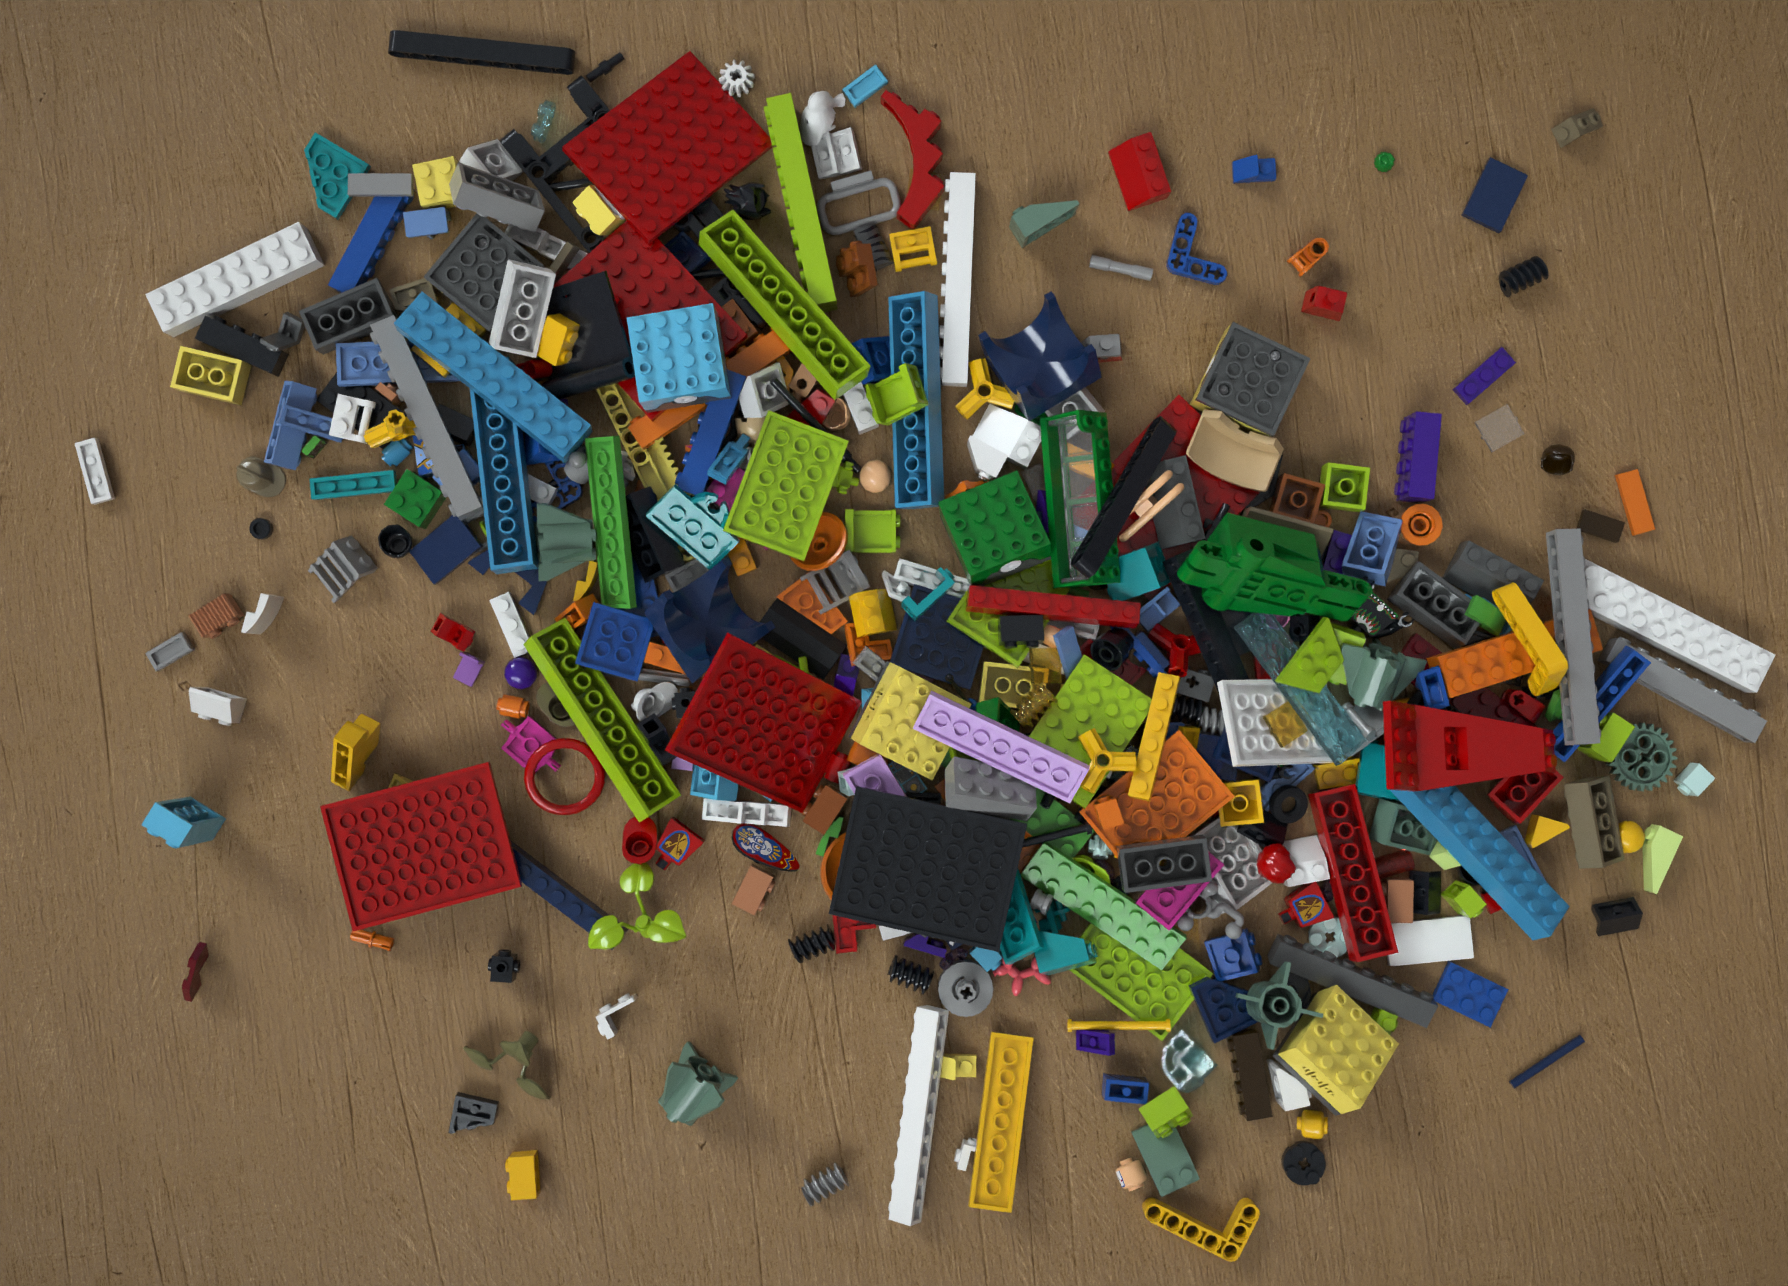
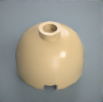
(750, 427)

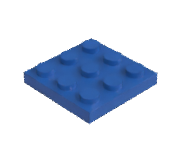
(614, 642)

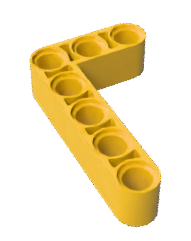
(1534, 637)
(1203, 1230)

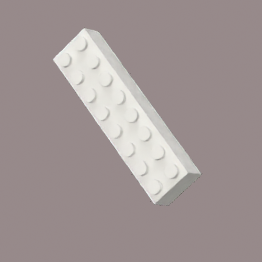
(235, 279)

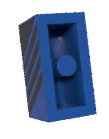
(1125, 1088)

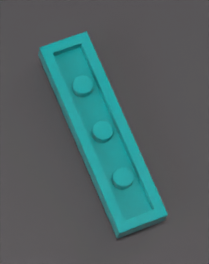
(352, 485)

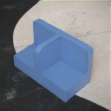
(426, 222)
(1158, 609)

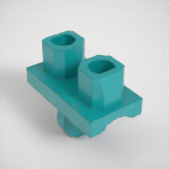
(1054, 915)

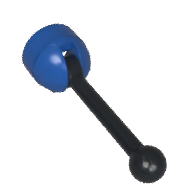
(950, 678)

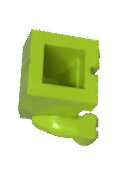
(844, 478)

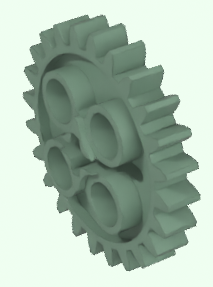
(1653, 770)

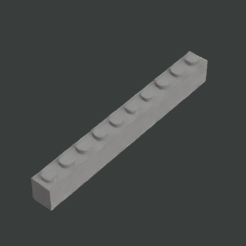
(427, 418)
(1573, 636)

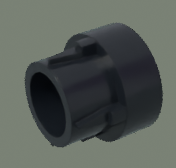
(1112, 648)

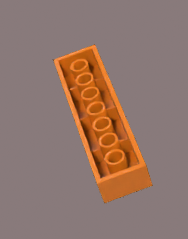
(1491, 661)

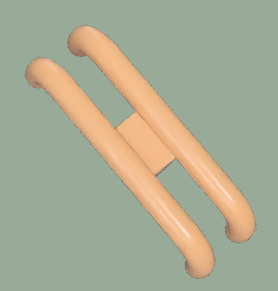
(1148, 506)

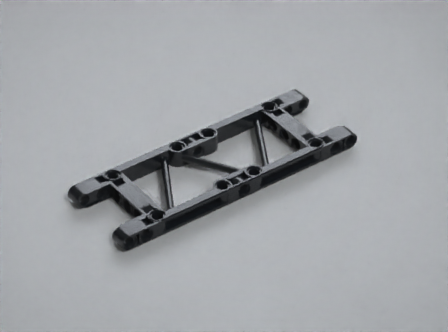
(555, 161)

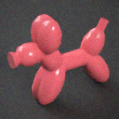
(1018, 976)

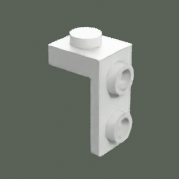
(606, 1025)
(962, 1155)

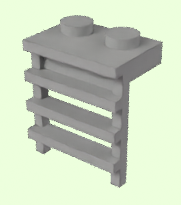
(348, 559)
(847, 577)

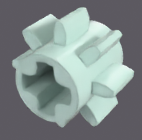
(1099, 848)

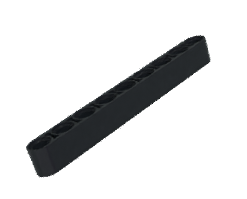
(481, 52)
(1123, 497)

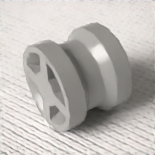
(1041, 901)

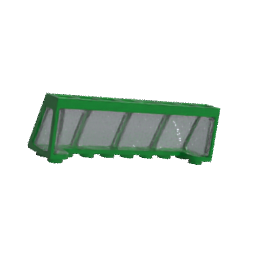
(1076, 489)

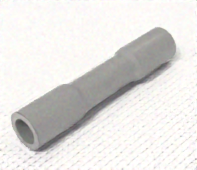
(1109, 265)

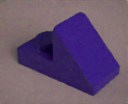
(846, 675)
(920, 943)
(1096, 1041)

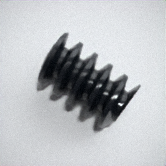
(1522, 274)
(1187, 709)
(813, 944)
(910, 974)

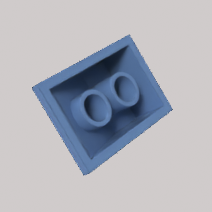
(1372, 548)

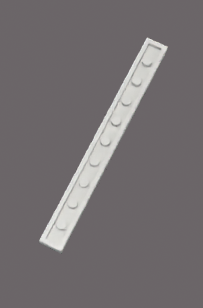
(925, 576)

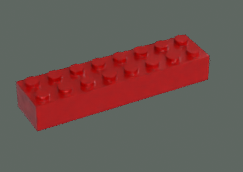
(1353, 873)

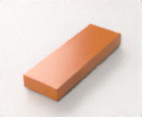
(1634, 502)

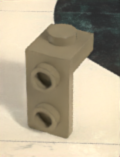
(1577, 126)

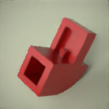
(453, 632)

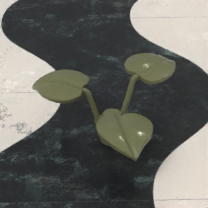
(519, 1050)

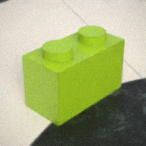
(1463, 899)

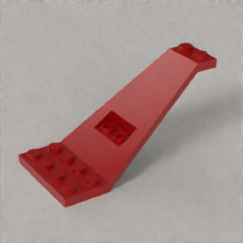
(1448, 748)

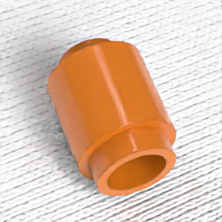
(513, 706)

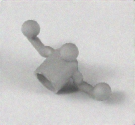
(577, 467)
(1213, 910)

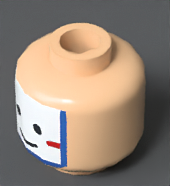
(1131, 1174)

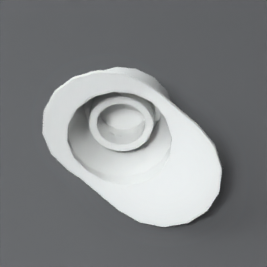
(654, 700)

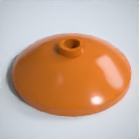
(830, 534)

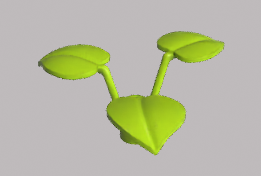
(665, 928)

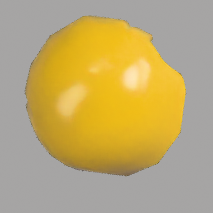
(1631, 836)

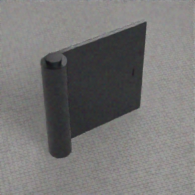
(602, 349)

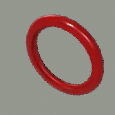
(539, 800)

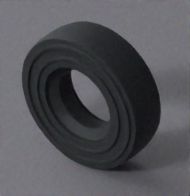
(1280, 795)

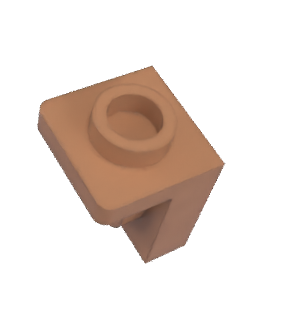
(390, 392)

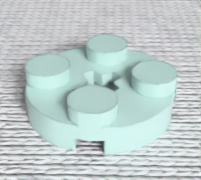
(1317, 937)

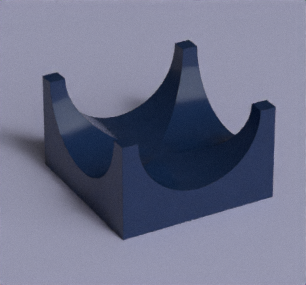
(1042, 361)
(698, 619)

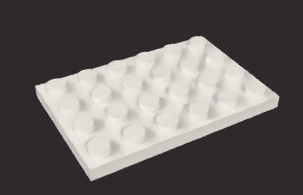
(1249, 737)

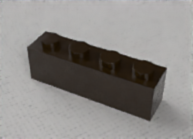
(1250, 1075)

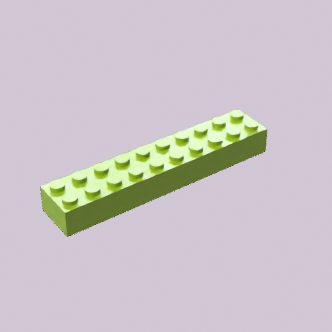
(799, 197)
(784, 304)
(602, 721)

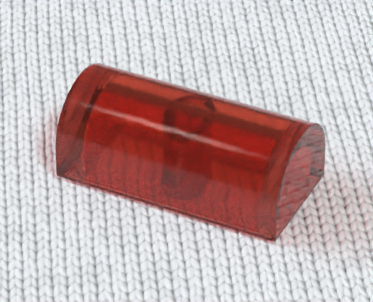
(1394, 863)

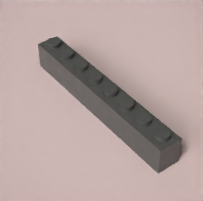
(1353, 980)

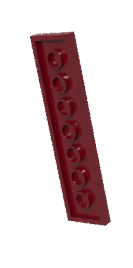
(1478, 702)

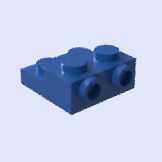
(877, 353)
(1233, 956)

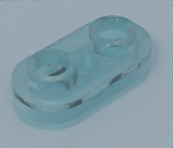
(541, 128)

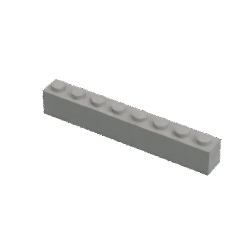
(1691, 694)

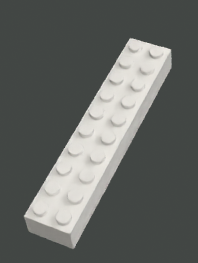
(1675, 630)

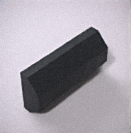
(801, 637)

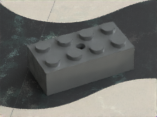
(1185, 863)

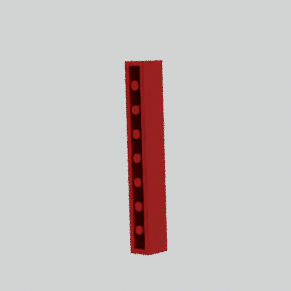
(1053, 606)

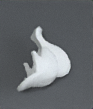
(819, 116)

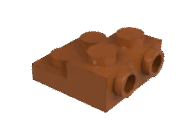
(858, 266)

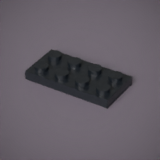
(383, 406)

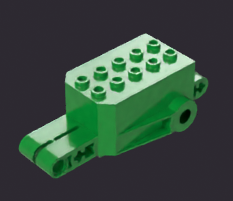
(1269, 571)

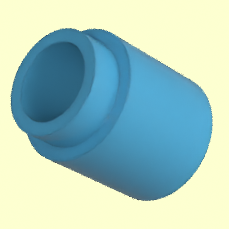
(396, 452)

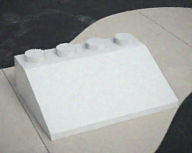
(1239, 876)

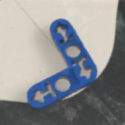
(1187, 261)
(564, 485)

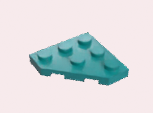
(329, 173)

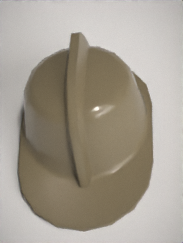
(260, 477)
(552, 707)

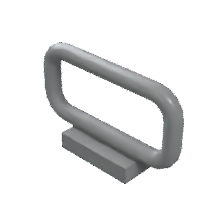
(854, 185)

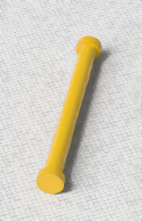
(1119, 1025)

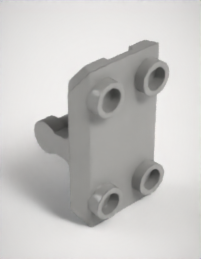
(1367, 720)

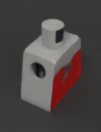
(1107, 347)

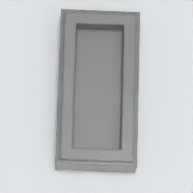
(170, 651)

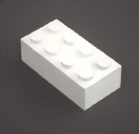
(522, 308)

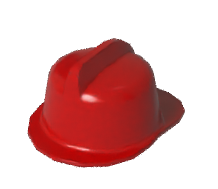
(639, 840)

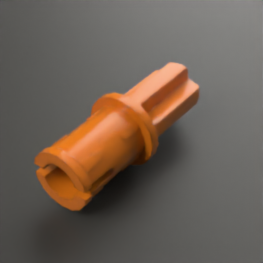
(372, 939)

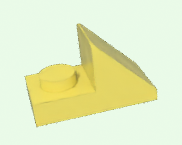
(958, 1066)

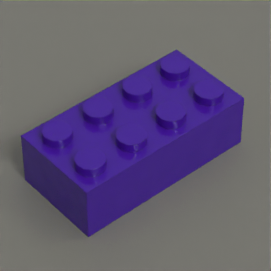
(1418, 457)

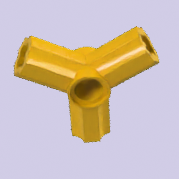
(981, 378)
(393, 428)
(1116, 760)

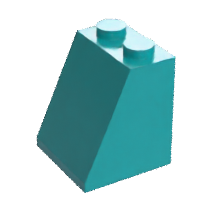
(1139, 573)
(1064, 953)

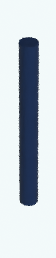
(1547, 1061)

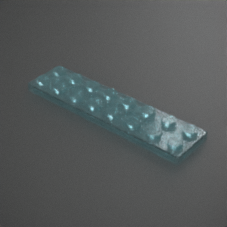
(1317, 710)

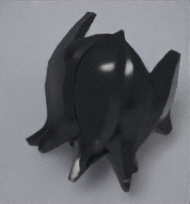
(748, 200)

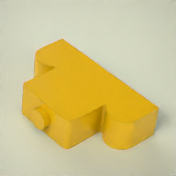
(351, 749)

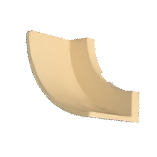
(1232, 454)

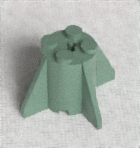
(562, 541)
(1377, 673)
(1275, 1004)
(693, 1087)

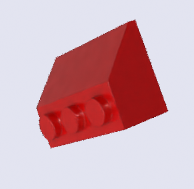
(1139, 172)
(1522, 793)

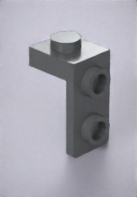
(288, 335)

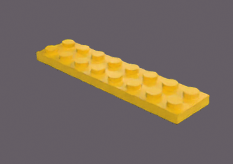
(1000, 1122)

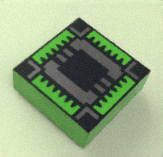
(314, 446)

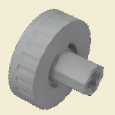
(971, 1002)

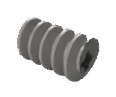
(1212, 720)
(824, 1184)

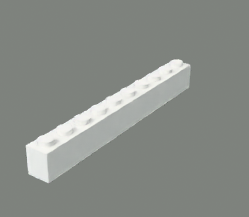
(958, 279)
(918, 1115)

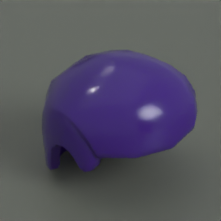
(520, 673)

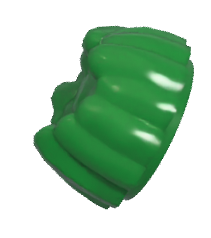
(1384, 161)

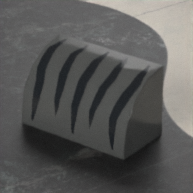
(880, 252)

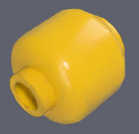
(1312, 1124)

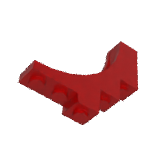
(926, 157)

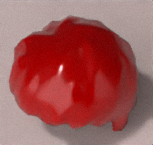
(1275, 863)

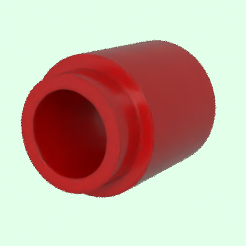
(836, 763)

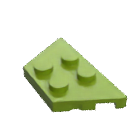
(1314, 660)

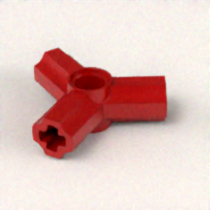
(1177, 648)

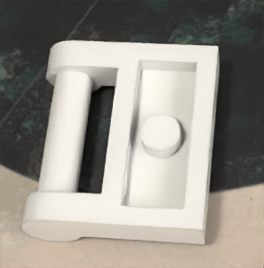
(346, 415)

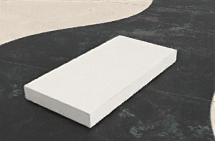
(1432, 941)

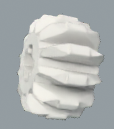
(733, 72)

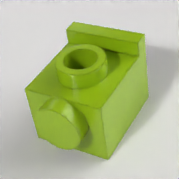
(1385, 1019)

